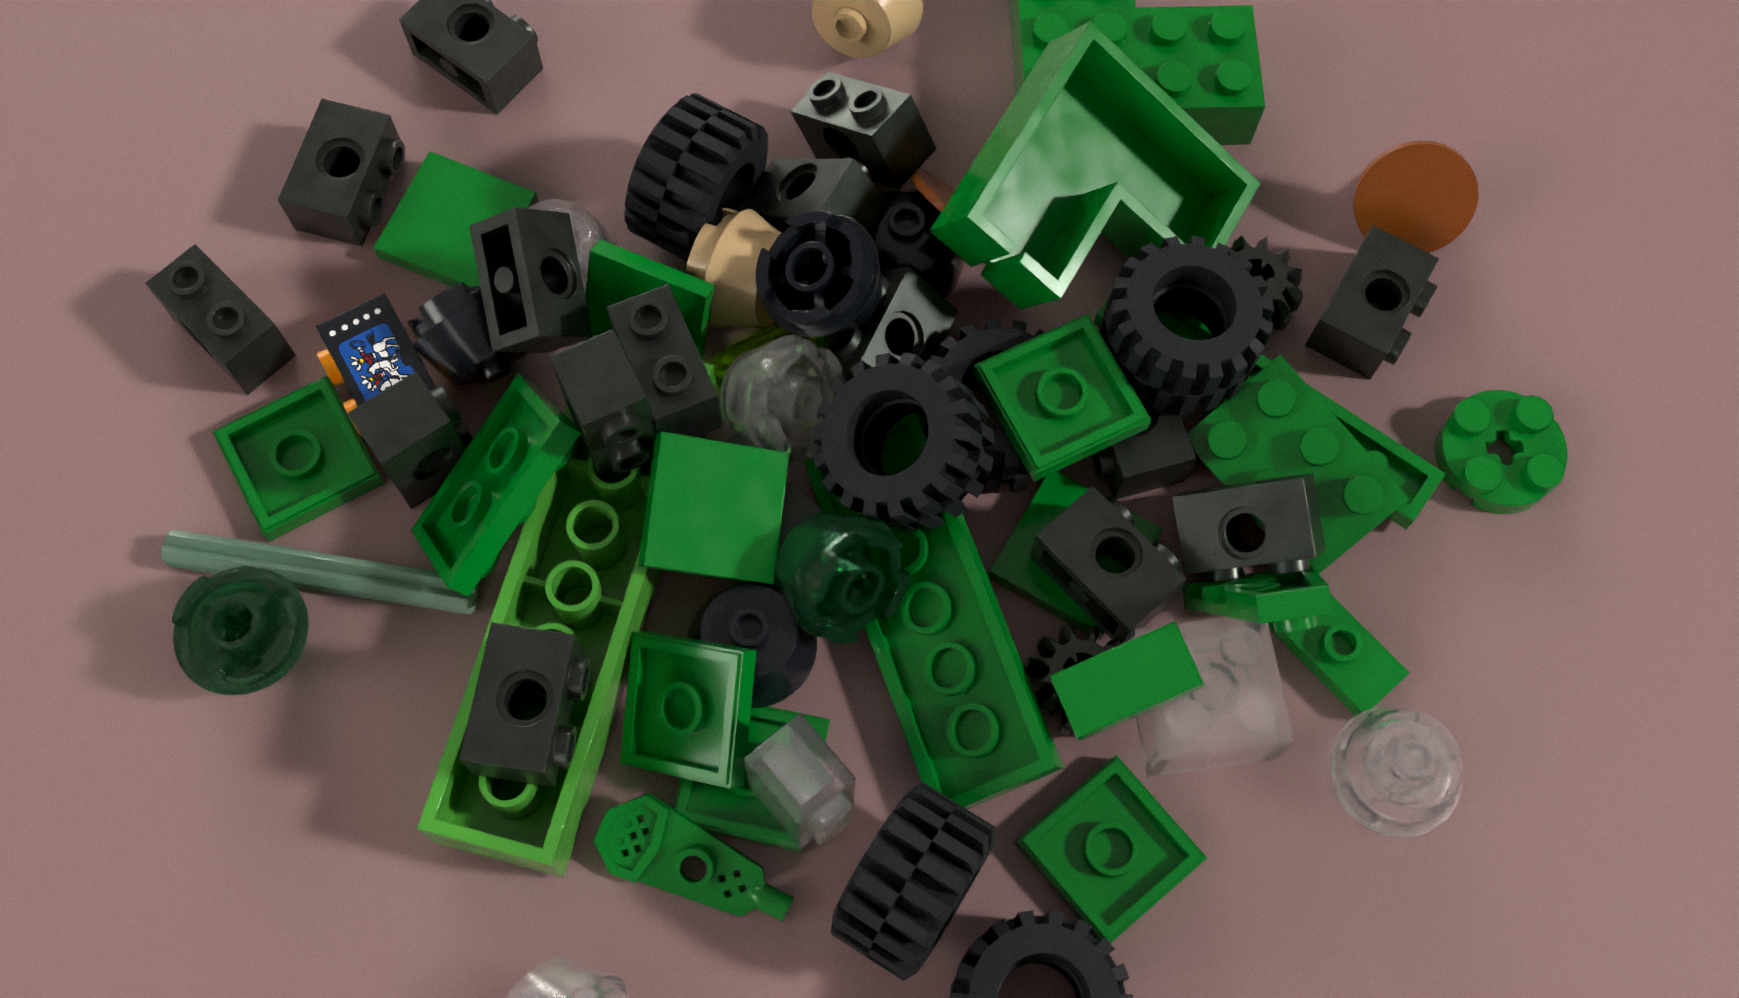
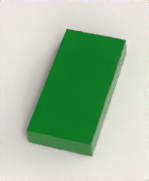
(1127, 681)

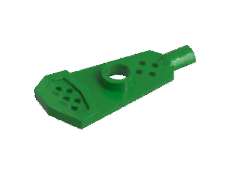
(667, 845)

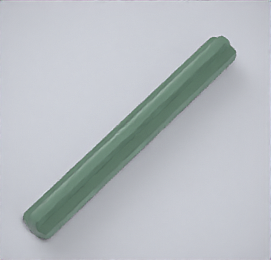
(318, 571)

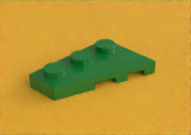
(1285, 599)

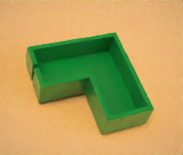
(1193, 53)
(1082, 156)

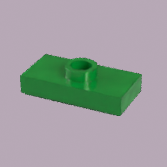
(1346, 658)

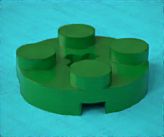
(1526, 427)

